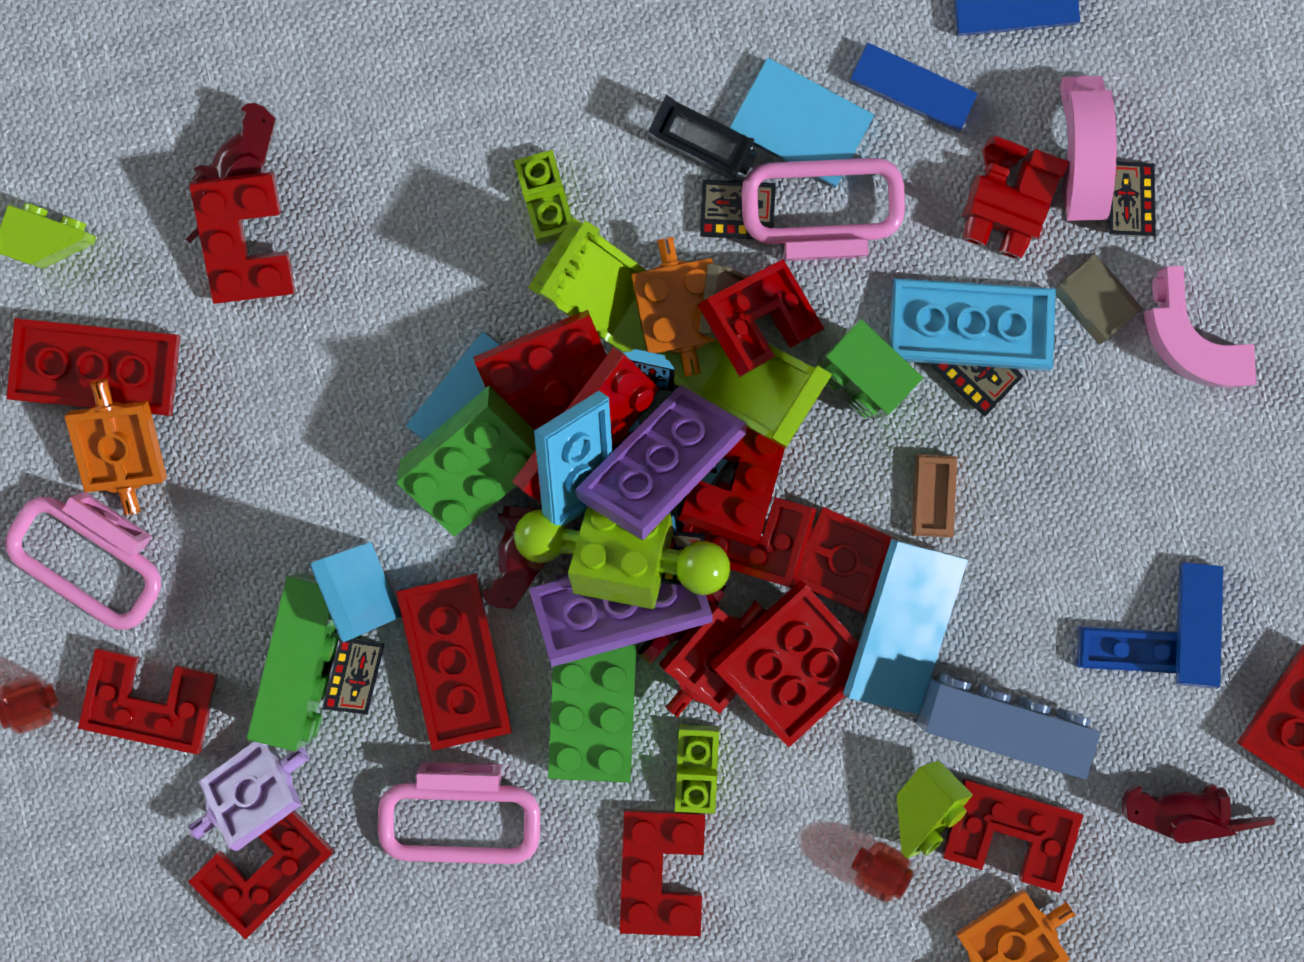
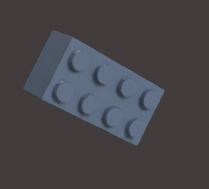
(1009, 728)

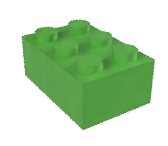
(868, 372)
(468, 461)

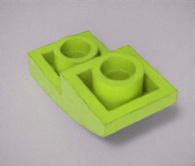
(543, 195)
(696, 768)

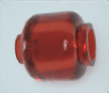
(26, 704)
(882, 872)

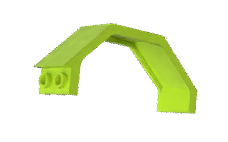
(596, 277)

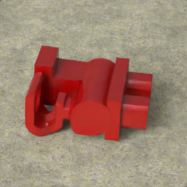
(1016, 209)

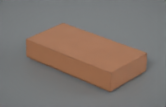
(934, 496)

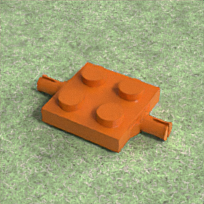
(669, 307)
(116, 446)
(1016, 932)

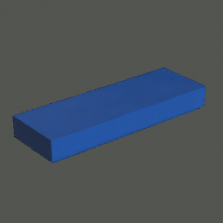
(997, 16)
(913, 87)
(1199, 625)
(1127, 649)

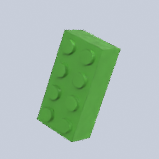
(295, 668)
(593, 717)

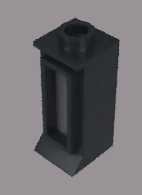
(702, 139)

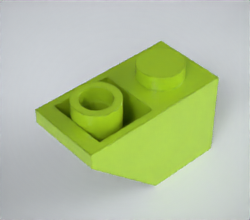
(39, 240)
(927, 806)

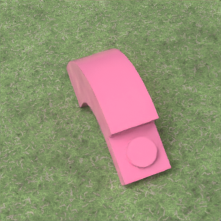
(1091, 148)
(1184, 348)

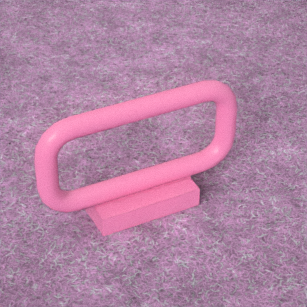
(828, 240)
(104, 529)
(459, 783)

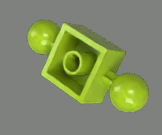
(617, 564)

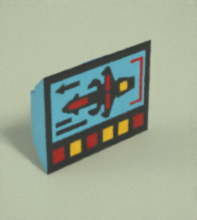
(654, 367)

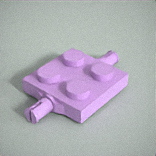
(249, 794)

